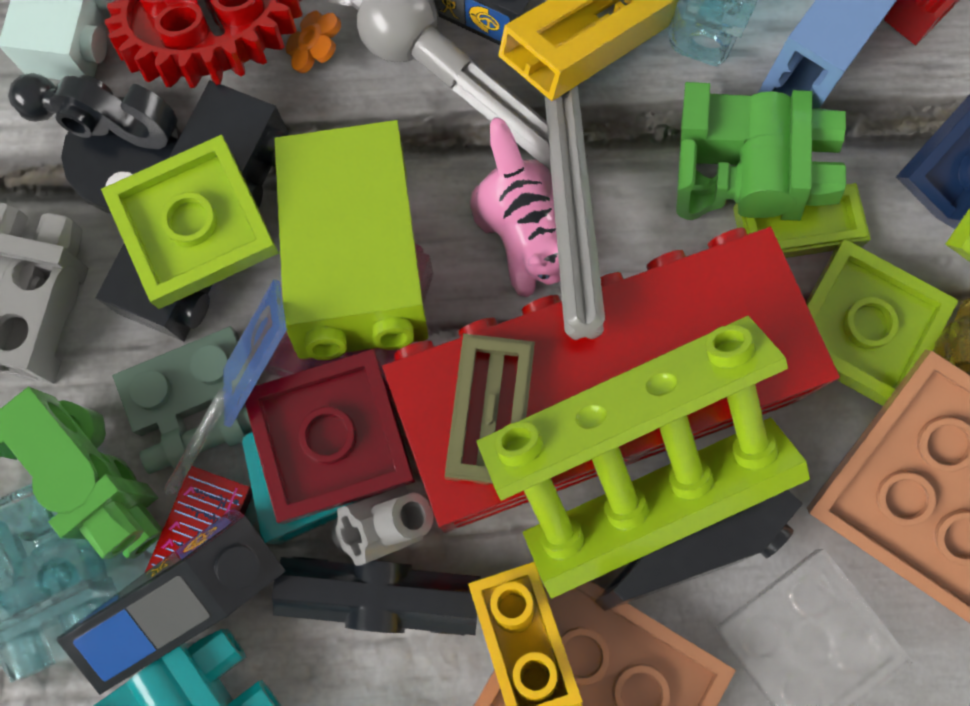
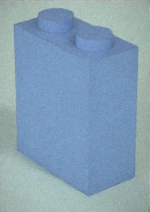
(825, 46)

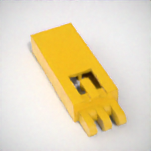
(568, 42)

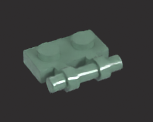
(175, 387)

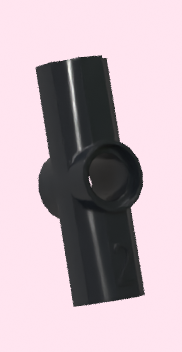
(375, 596)

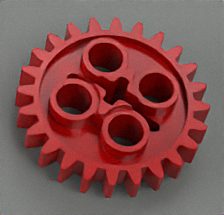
(176, 41)

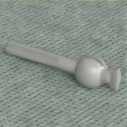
(409, 30)

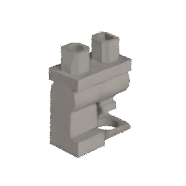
(36, 291)

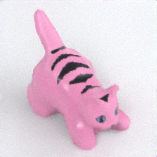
(520, 208)

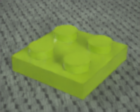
(189, 222)
(875, 319)

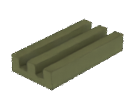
(498, 349)

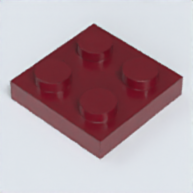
(327, 437)

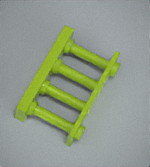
(664, 504)

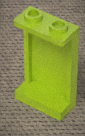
(347, 242)

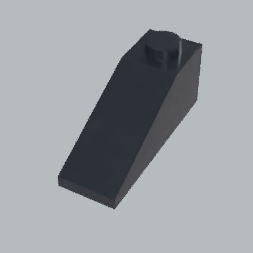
(718, 546)

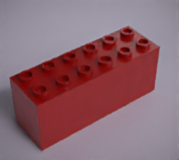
(643, 319)

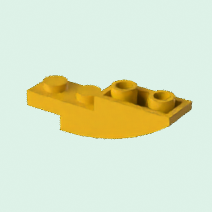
(524, 639)

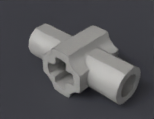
(382, 524)

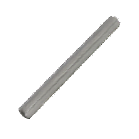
(574, 219)

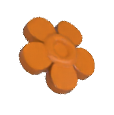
(313, 40)

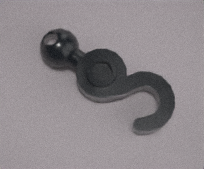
(90, 108)

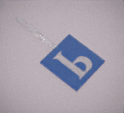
(239, 376)

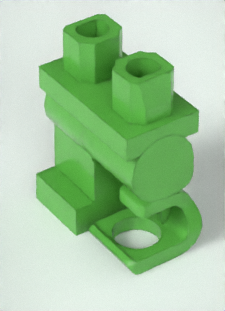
(770, 144)
(87, 488)

